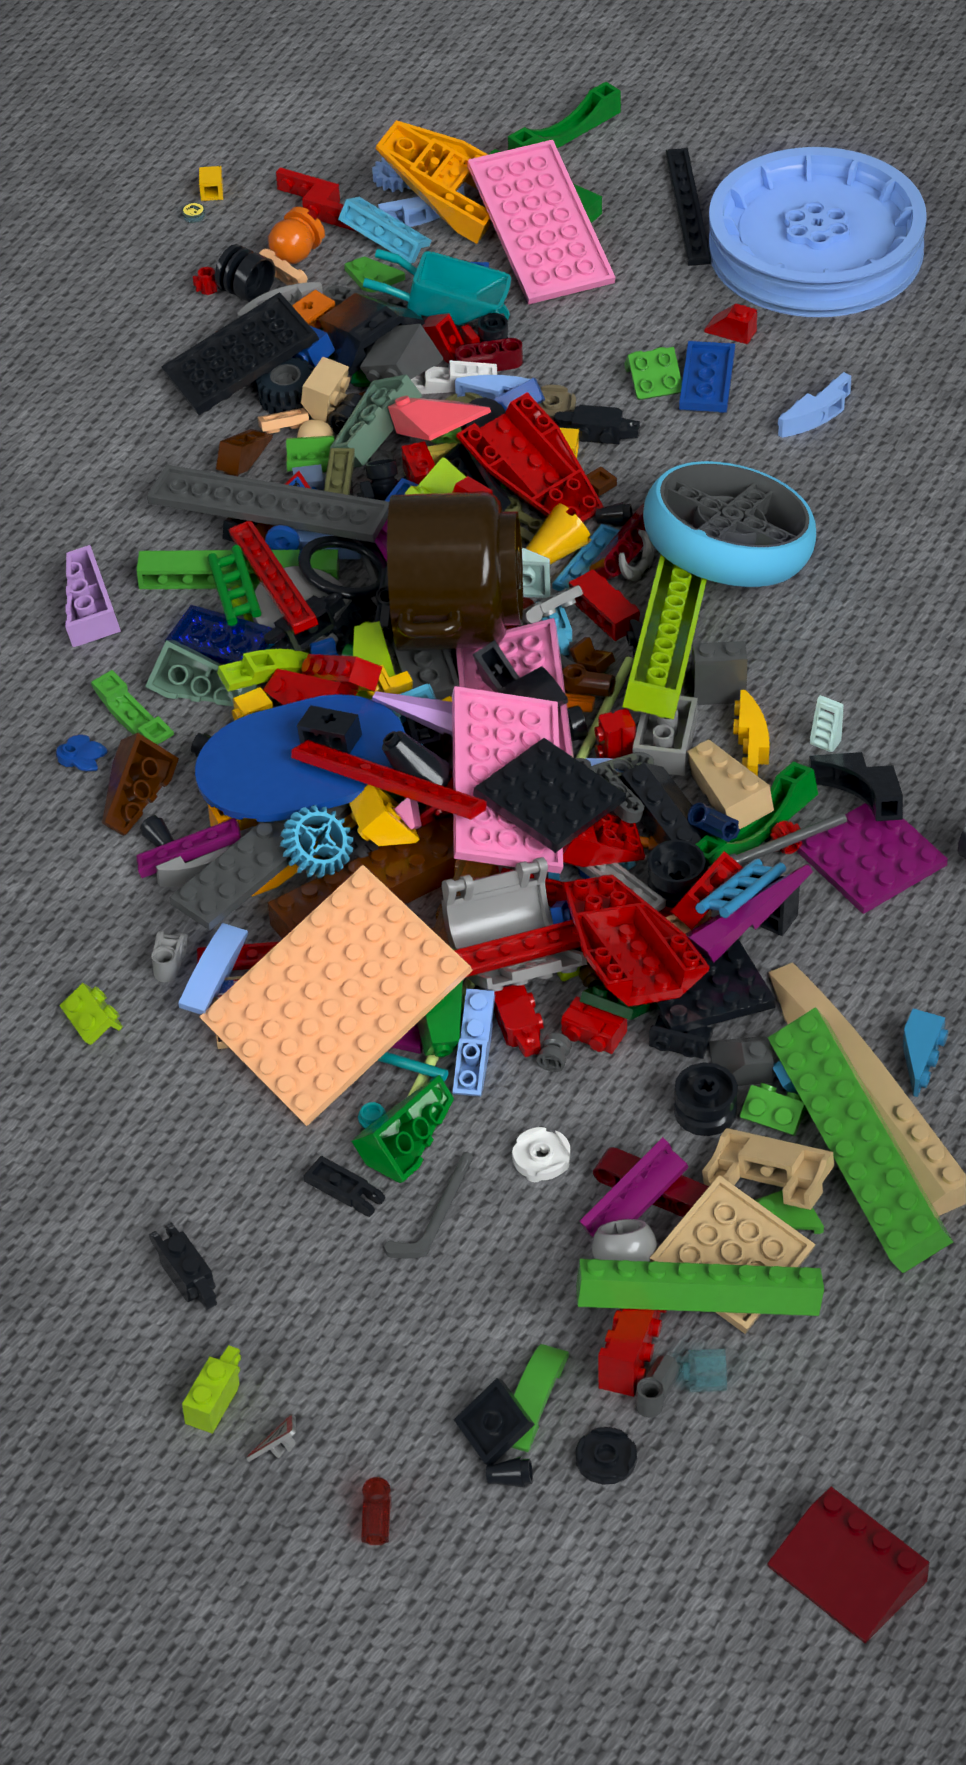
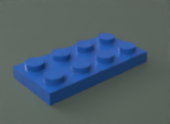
(707, 376)

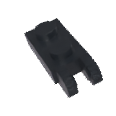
(343, 1185)

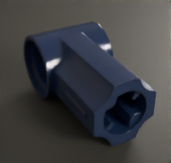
(713, 822)

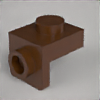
(591, 659)

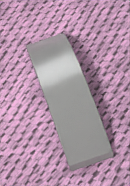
(292, 293)
(177, 872)

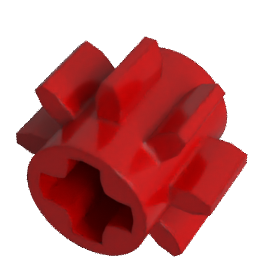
(205, 281)
(784, 828)

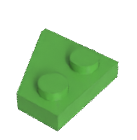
(374, 270)

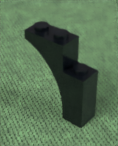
(873, 785)

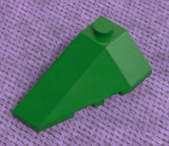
(400, 1136)

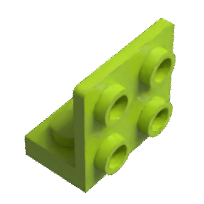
(439, 479)

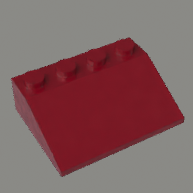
(849, 1565)

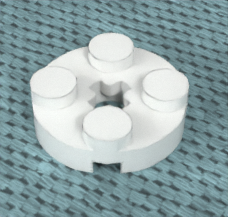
(541, 1168)

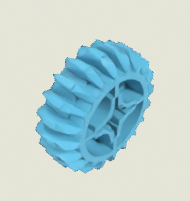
(335, 849)

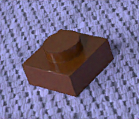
(602, 480)

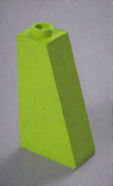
(371, 646)

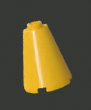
(559, 535)

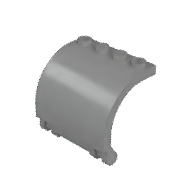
(501, 908)

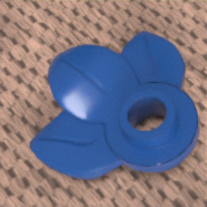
(80, 753)

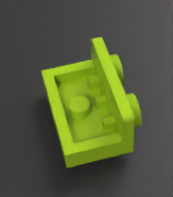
(90, 1013)

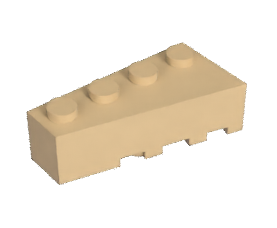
(729, 784)

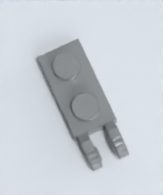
(547, 606)

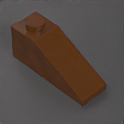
(241, 451)

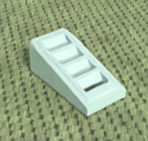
(827, 727)

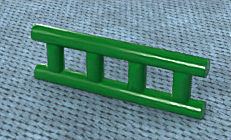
(245, 590)

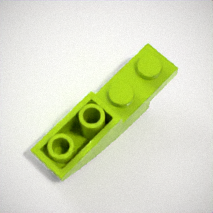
(259, 667)

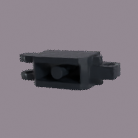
(598, 424)
(324, 610)
(185, 1266)

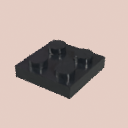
(494, 1422)

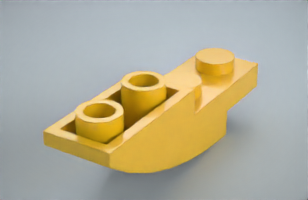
(751, 732)

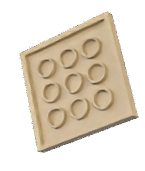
(733, 1230)

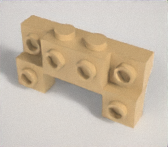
(772, 1162)

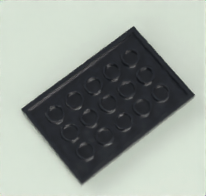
(240, 353)

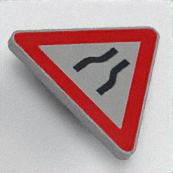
(282, 1434)

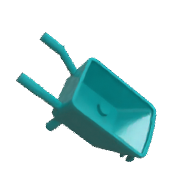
(448, 286)

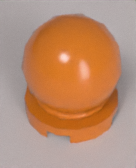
(295, 235)

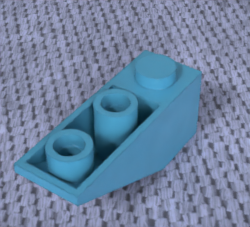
(921, 1040)

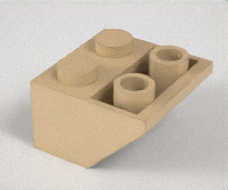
(325, 389)

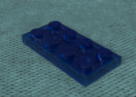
(214, 638)

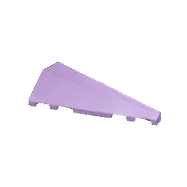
(428, 712)

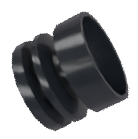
(244, 273)
(675, 869)

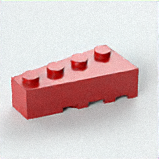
(627, 1349)

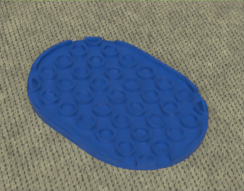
(250, 766)

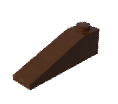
(135, 778)

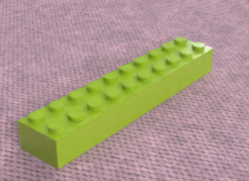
(665, 641)

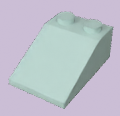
(535, 575)

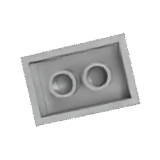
(668, 738)

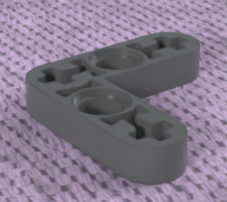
(632, 808)

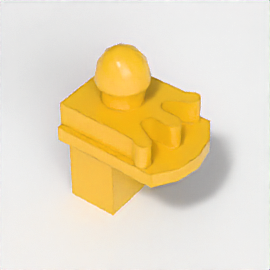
(395, 684)

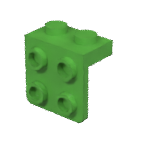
(654, 372)

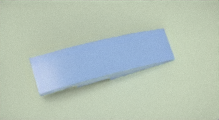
(213, 968)

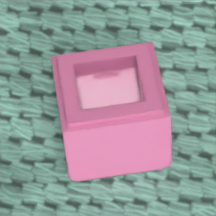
(409, 813)

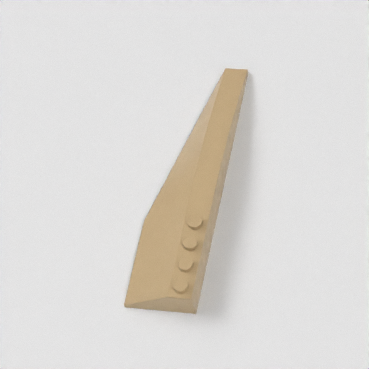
(928, 1157)

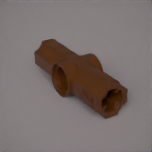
(582, 682)

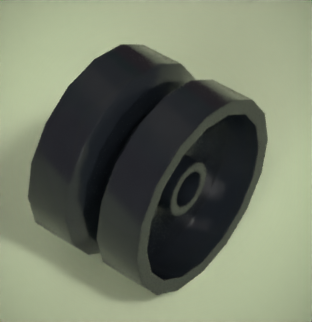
(705, 1099)

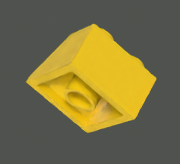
(377, 818)

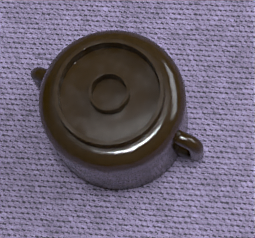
(452, 570)

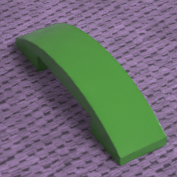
(128, 710)
(536, 1387)

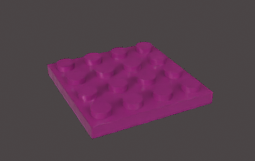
(871, 857)

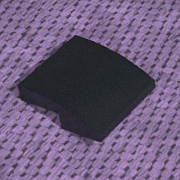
(537, 685)

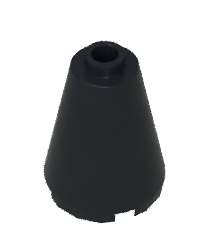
(415, 759)

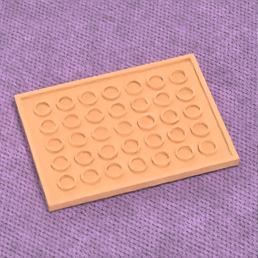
(335, 994)

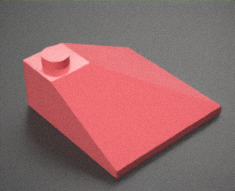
(432, 417)

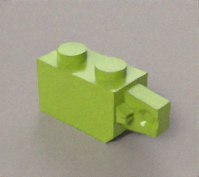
(212, 1391)

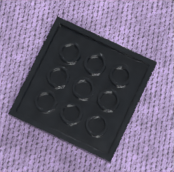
(549, 794)
(724, 993)

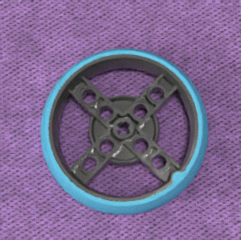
(730, 524)

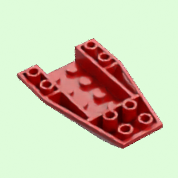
(532, 459)
(631, 943)

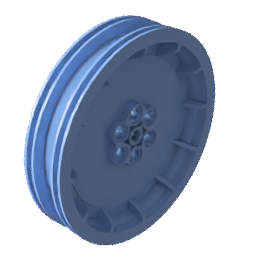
(817, 231)

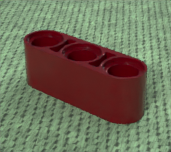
(504, 352)

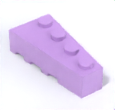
(88, 603)

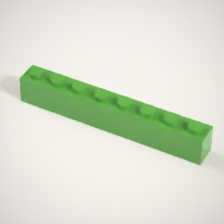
(192, 570)
(699, 1287)

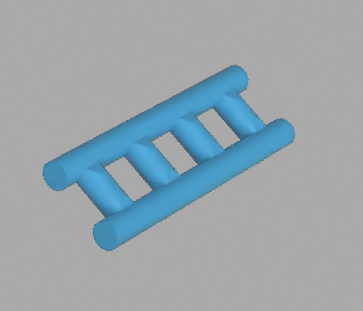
(739, 896)

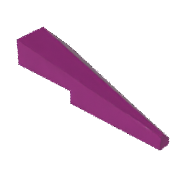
(720, 933)

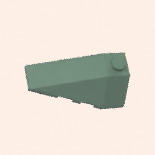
(190, 675)

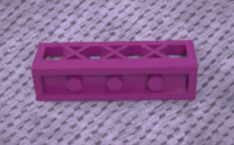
(638, 1188)

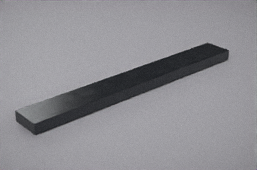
(688, 207)

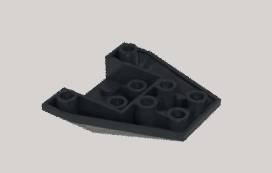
(360, 323)

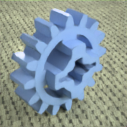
(386, 176)

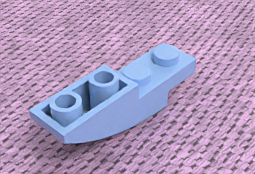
(412, 210)
(815, 410)
(474, 1042)

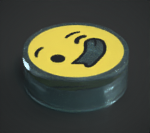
(193, 212)

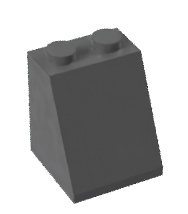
(401, 352)
(718, 672)

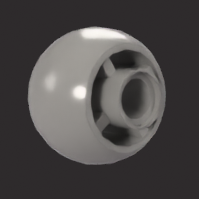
(624, 1241)

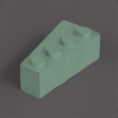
(371, 418)

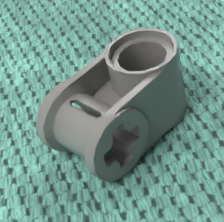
(168, 955)

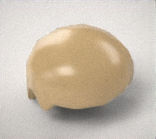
(314, 428)

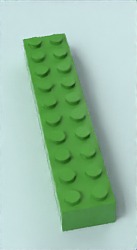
(860, 1141)

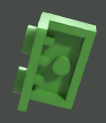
(308, 451)
(773, 1109)

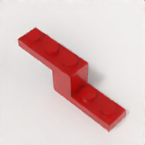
(318, 195)

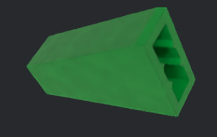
(441, 1025)

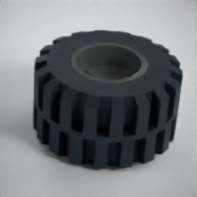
(283, 386)

